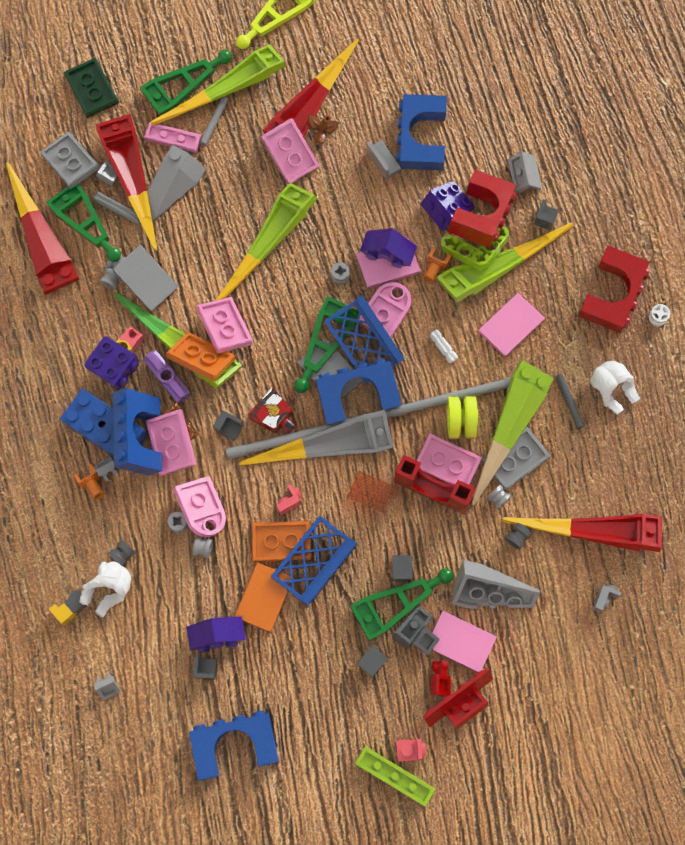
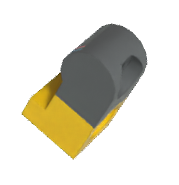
(69, 608)

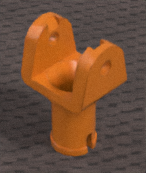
(435, 265)
(90, 482)

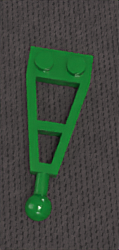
(160, 100)
(66, 200)
(329, 308)
(369, 618)

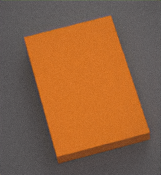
(200, 356)
(276, 540)
(263, 598)

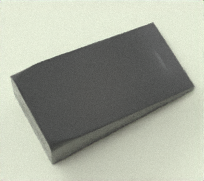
(411, 626)

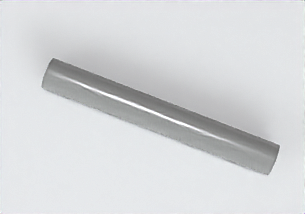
(214, 120)

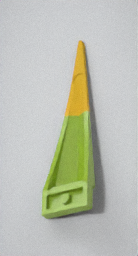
(248, 72)
(284, 216)
(465, 280)

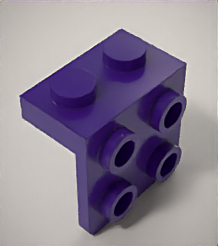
(443, 202)
(112, 363)

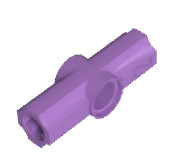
(161, 368)

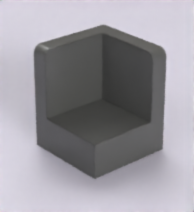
(546, 216)
(228, 425)
(402, 568)
(372, 661)
(204, 668)

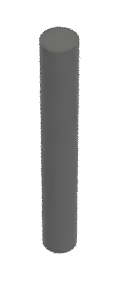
(569, 400)

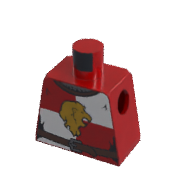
(272, 413)

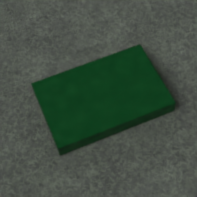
(91, 87)

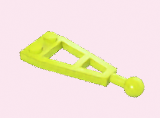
(243, 41)

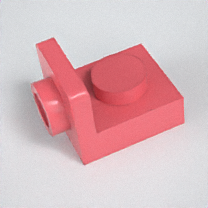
(286, 503)
(410, 750)

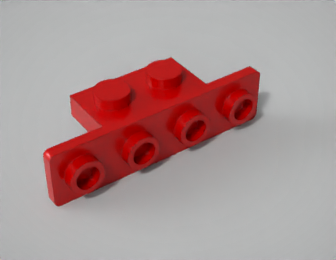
(463, 703)

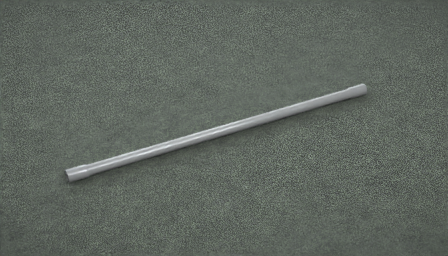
(242, 450)

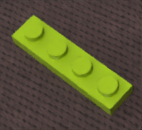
(395, 776)

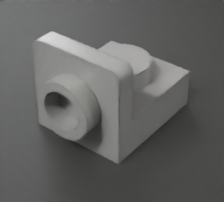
(602, 599)

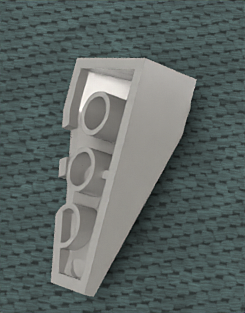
(173, 179)
(484, 586)

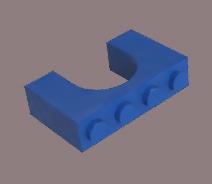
(415, 109)
(379, 374)
(127, 450)
(206, 739)

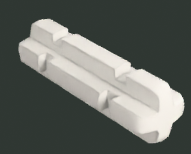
(443, 346)

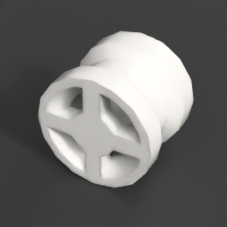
(663, 315)

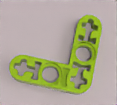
(475, 253)

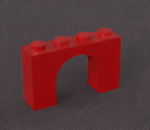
(484, 228)
(615, 314)
(413, 478)

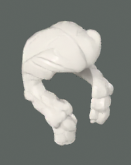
(606, 380)
(111, 576)

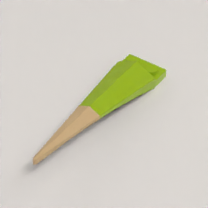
(523, 398)

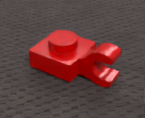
(440, 681)

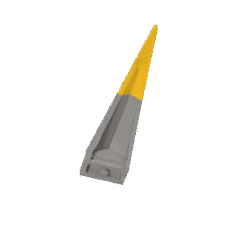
(358, 435)

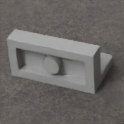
(383, 159)
(524, 172)

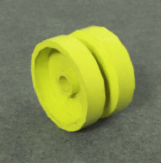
(462, 417)

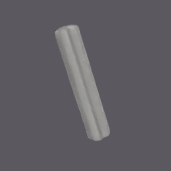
(116, 207)

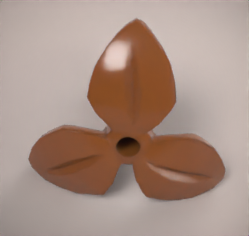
(326, 125)

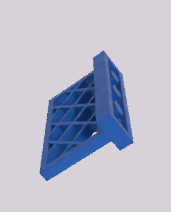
(374, 326)
(327, 571)

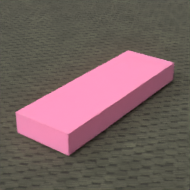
(171, 136)

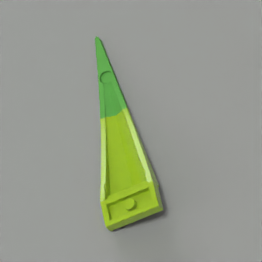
(170, 336)

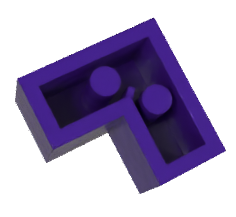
(388, 245)
(215, 633)

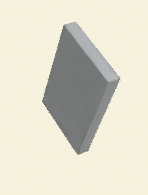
(69, 160)
(145, 277)
(334, 363)
(521, 460)

